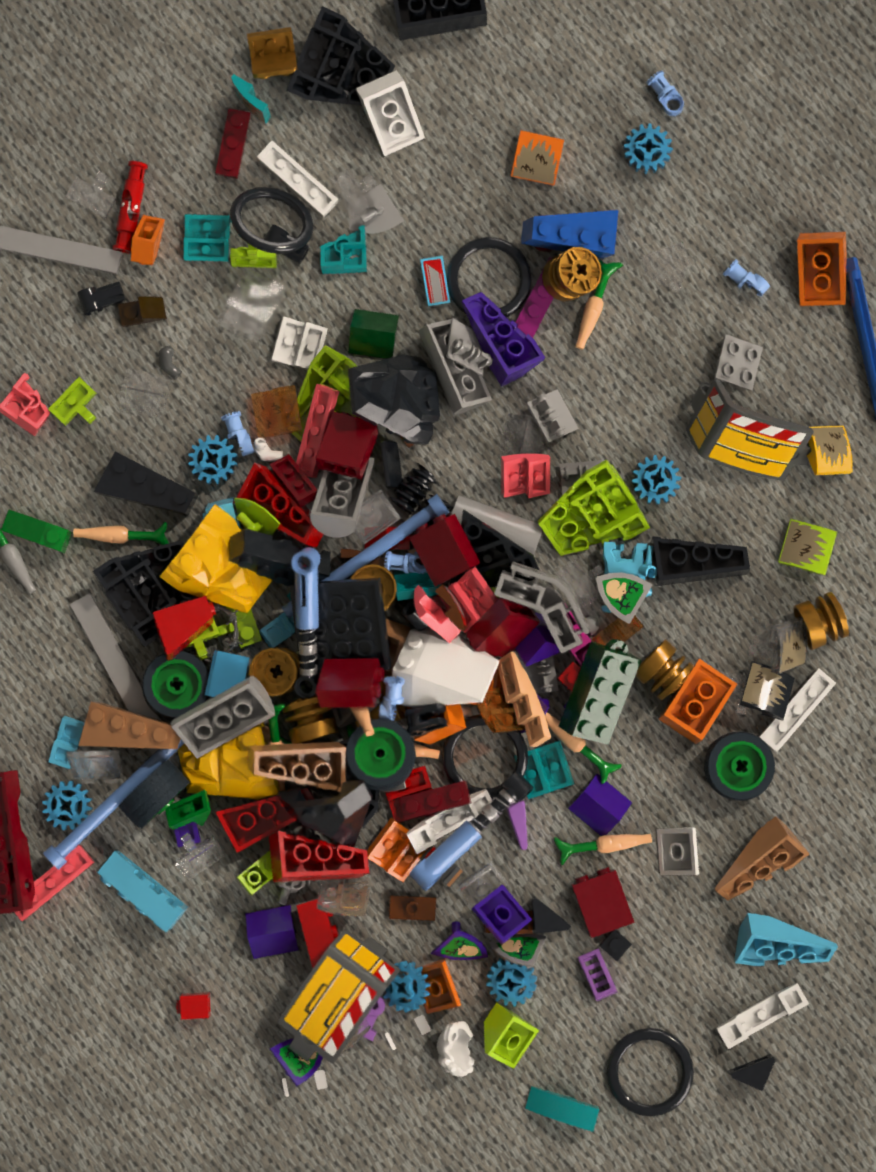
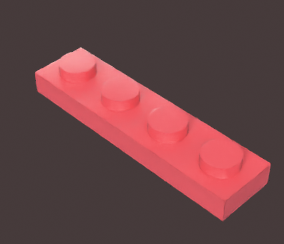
(319, 415)
(56, 879)

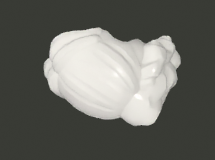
(454, 1049)

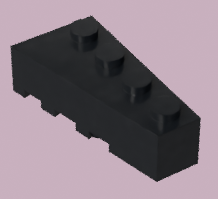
(435, 17)
(138, 484)
(271, 557)
(696, 561)

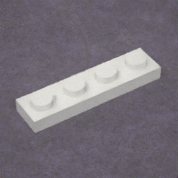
(297, 179)
(798, 709)

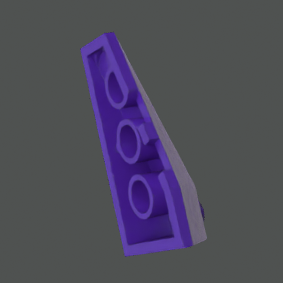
(509, 347)

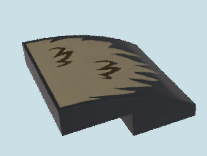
(767, 691)

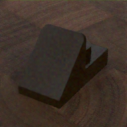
(142, 311)

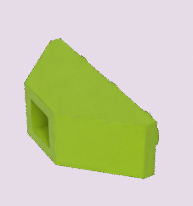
(257, 874)

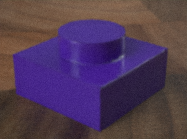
(192, 829)

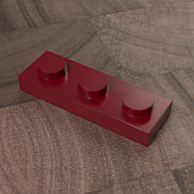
(233, 143)
(294, 480)
(435, 800)

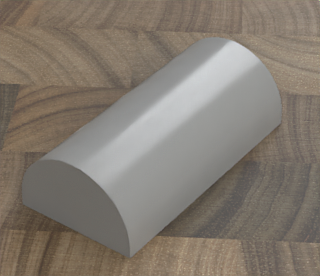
(461, 386)
(339, 502)
(515, 528)
(224, 716)

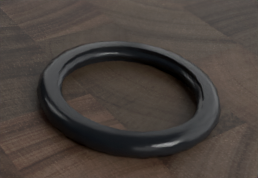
(496, 243)
(264, 245)
(448, 751)
(613, 1078)

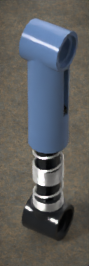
(307, 618)
(465, 836)

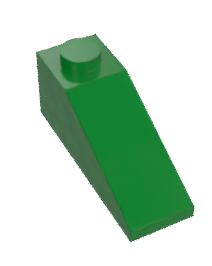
(37, 531)

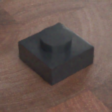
(615, 945)

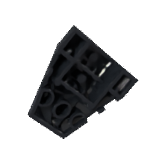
(335, 62)
(397, 395)
(137, 590)

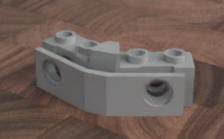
(547, 601)

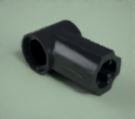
(279, 235)
(99, 298)
(408, 610)

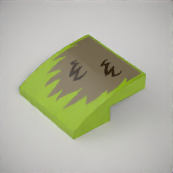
(807, 547)

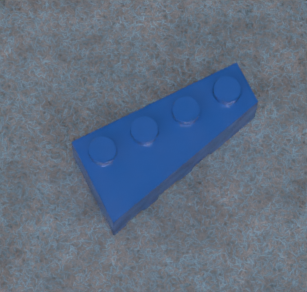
(563, 231)

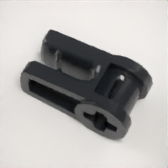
(418, 719)

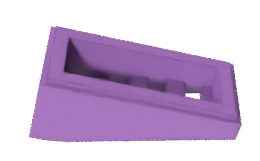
(518, 820)
(607, 992)

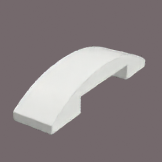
(441, 823)
(762, 1014)

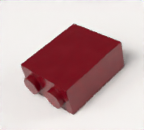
(346, 445)
(444, 549)
(502, 627)
(349, 683)
(602, 902)

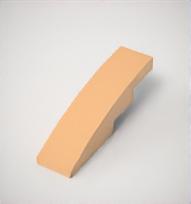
(521, 693)

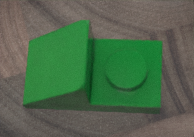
(188, 810)

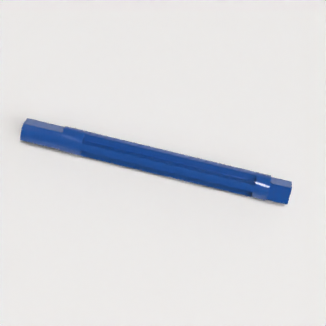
(863, 323)

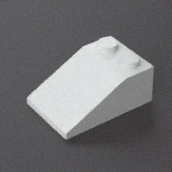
(390, 112)

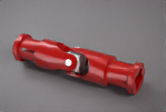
(133, 190)

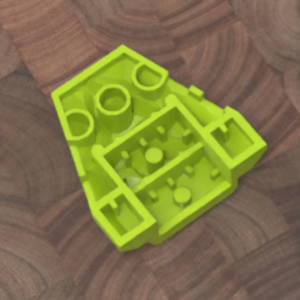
(593, 512)

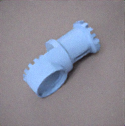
(665, 93)
(741, 276)
(236, 430)
(405, 563)
(392, 697)

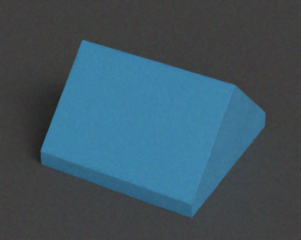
(225, 672)

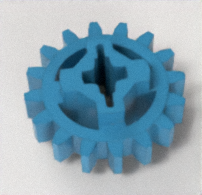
(656, 148)
(203, 465)
(666, 483)
(60, 796)
(409, 987)
(505, 988)

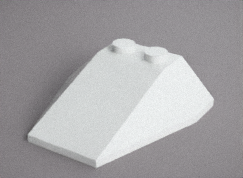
(442, 670)

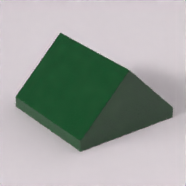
(373, 334)

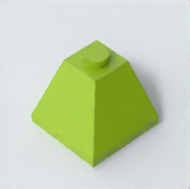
(507, 1035)

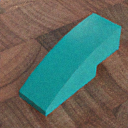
(562, 1108)

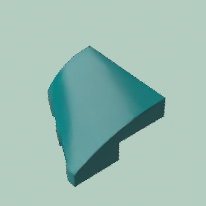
(336, 255)

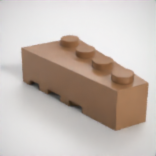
(123, 728)
(301, 763)

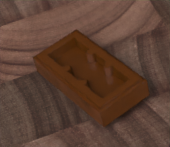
(412, 907)

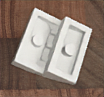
(297, 343)

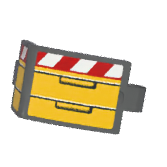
(744, 437)
(337, 996)

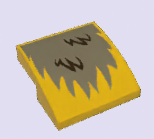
(830, 451)

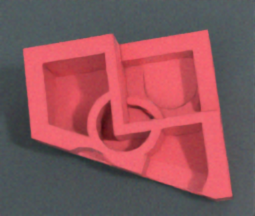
(31, 412)
(434, 615)

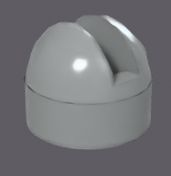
(593, 624)

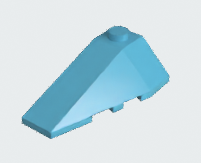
(771, 939)

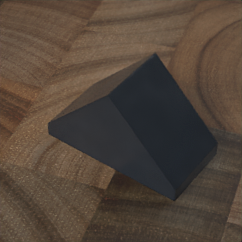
(545, 919)
(754, 1072)

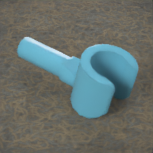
(648, 568)

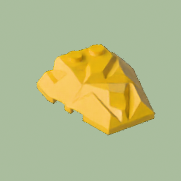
(205, 567)
(226, 769)

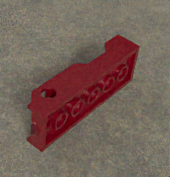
(14, 871)

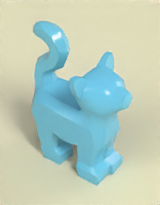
(614, 563)

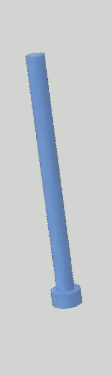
(435, 508)
(58, 854)

